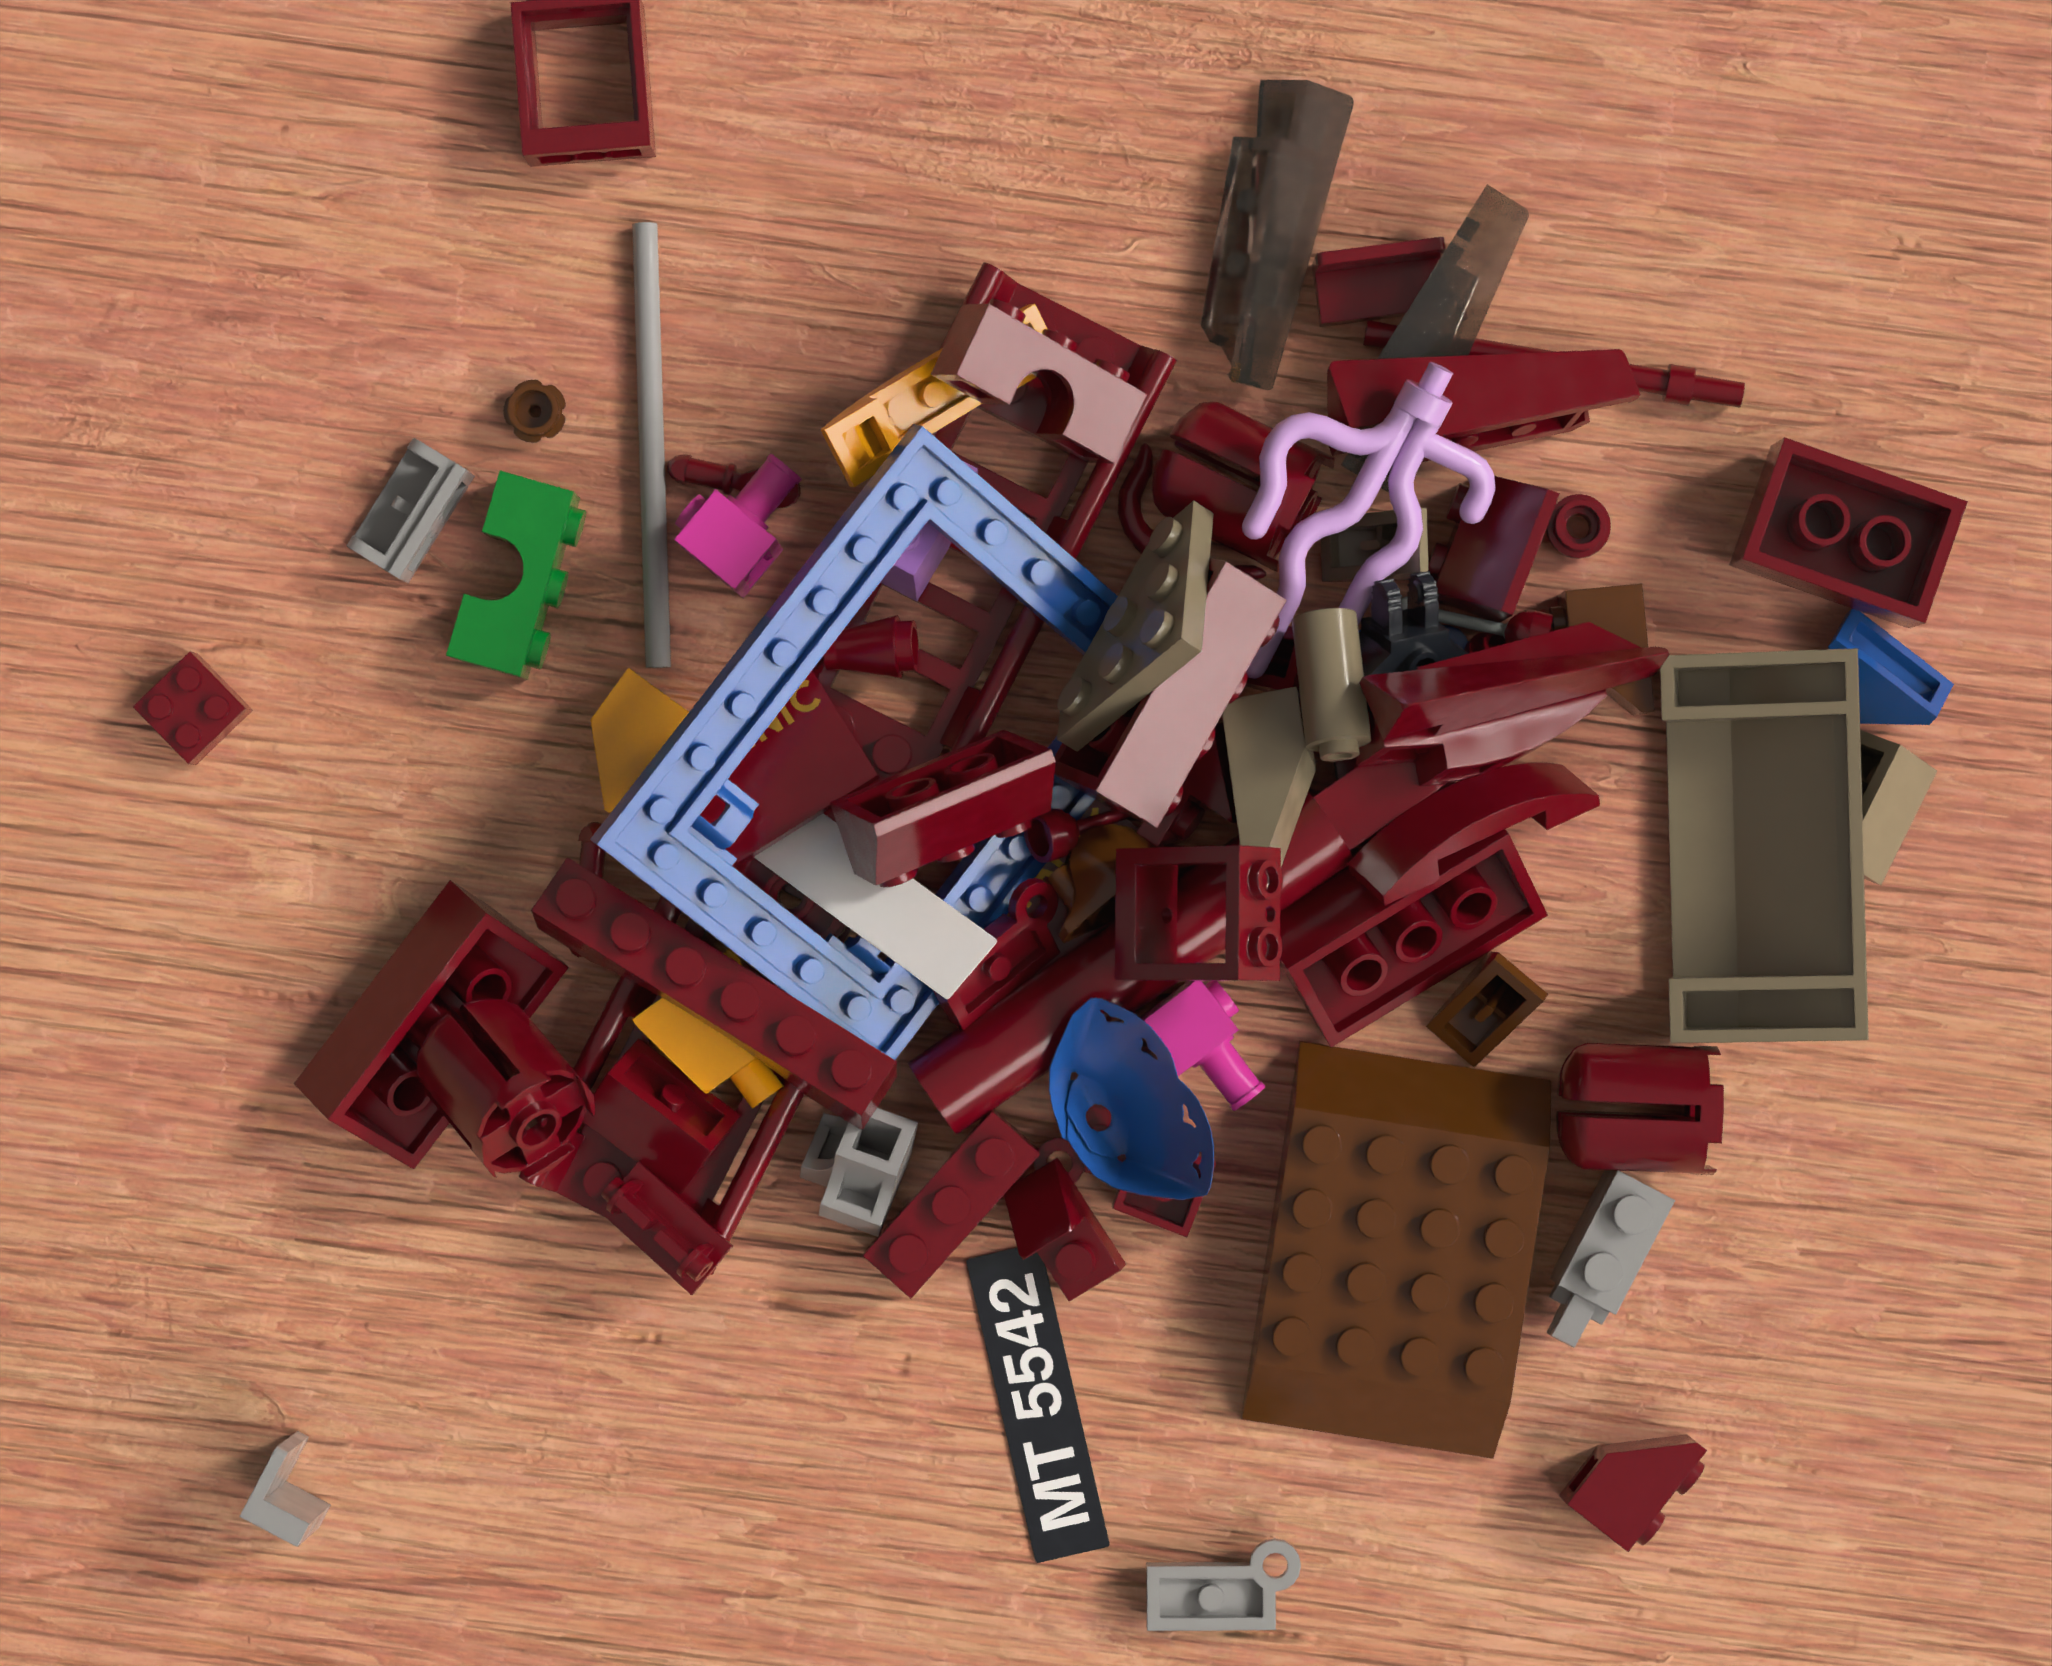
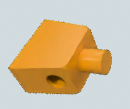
(705, 1053)

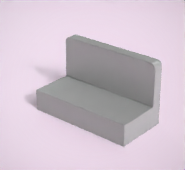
(281, 1505)

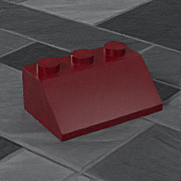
(945, 807)

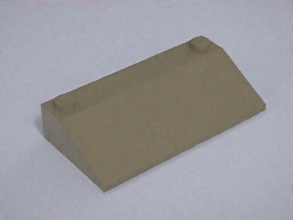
(1765, 847)

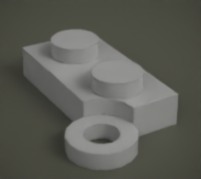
(1218, 1593)

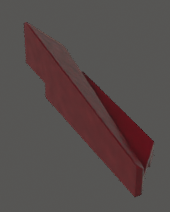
(1492, 395)
(1506, 680)

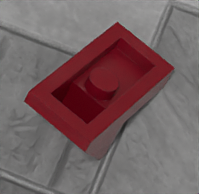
(1206, 783)
(1060, 1226)

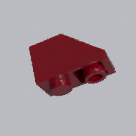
(1630, 1483)

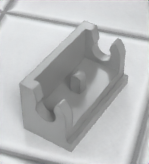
(411, 510)

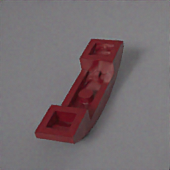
(1408, 849)

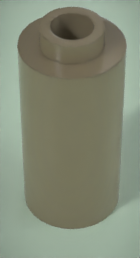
(1329, 682)

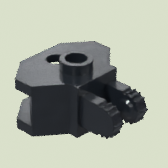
(1404, 638)

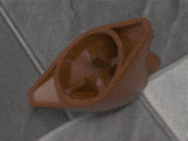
(1089, 878)

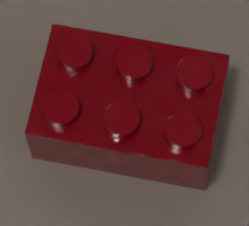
(1848, 533)

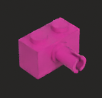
(731, 532)
(1198, 1033)

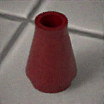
(876, 648)

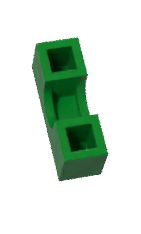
(508, 631)

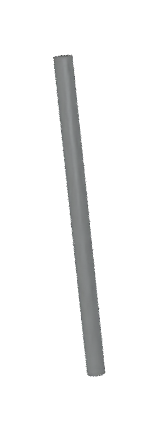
(651, 445)

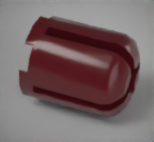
(1233, 445)
(502, 1085)
(1640, 1139)

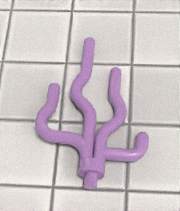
(1396, 444)

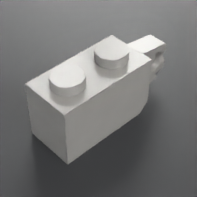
(1605, 1252)

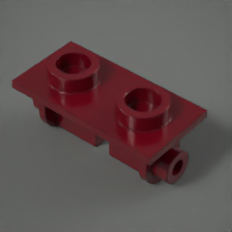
(664, 1227)

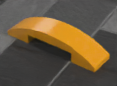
(878, 421)

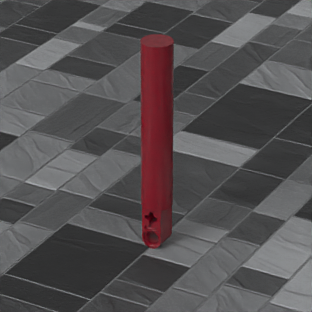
(1018, 1036)

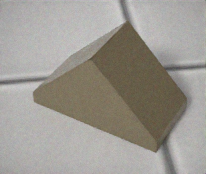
(1348, 550)

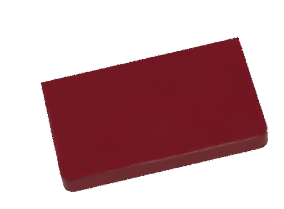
(1372, 280)
(659, 1116)

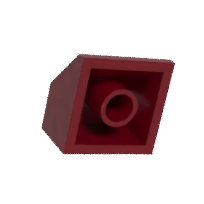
(1491, 560)

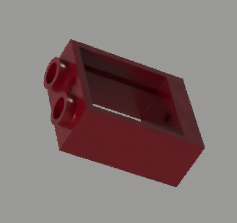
(591, 141)
(1148, 913)

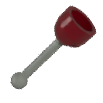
(1519, 627)

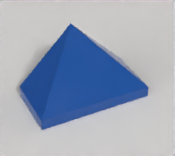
(1892, 679)

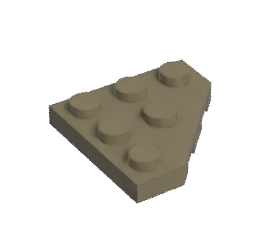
(1146, 631)

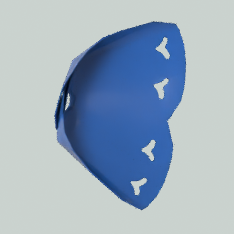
(1142, 1101)

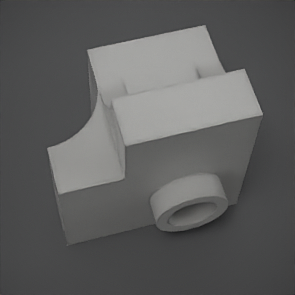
(859, 1167)

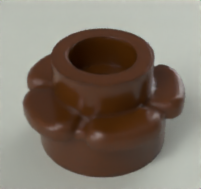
(531, 394)

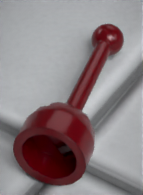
(1057, 832)

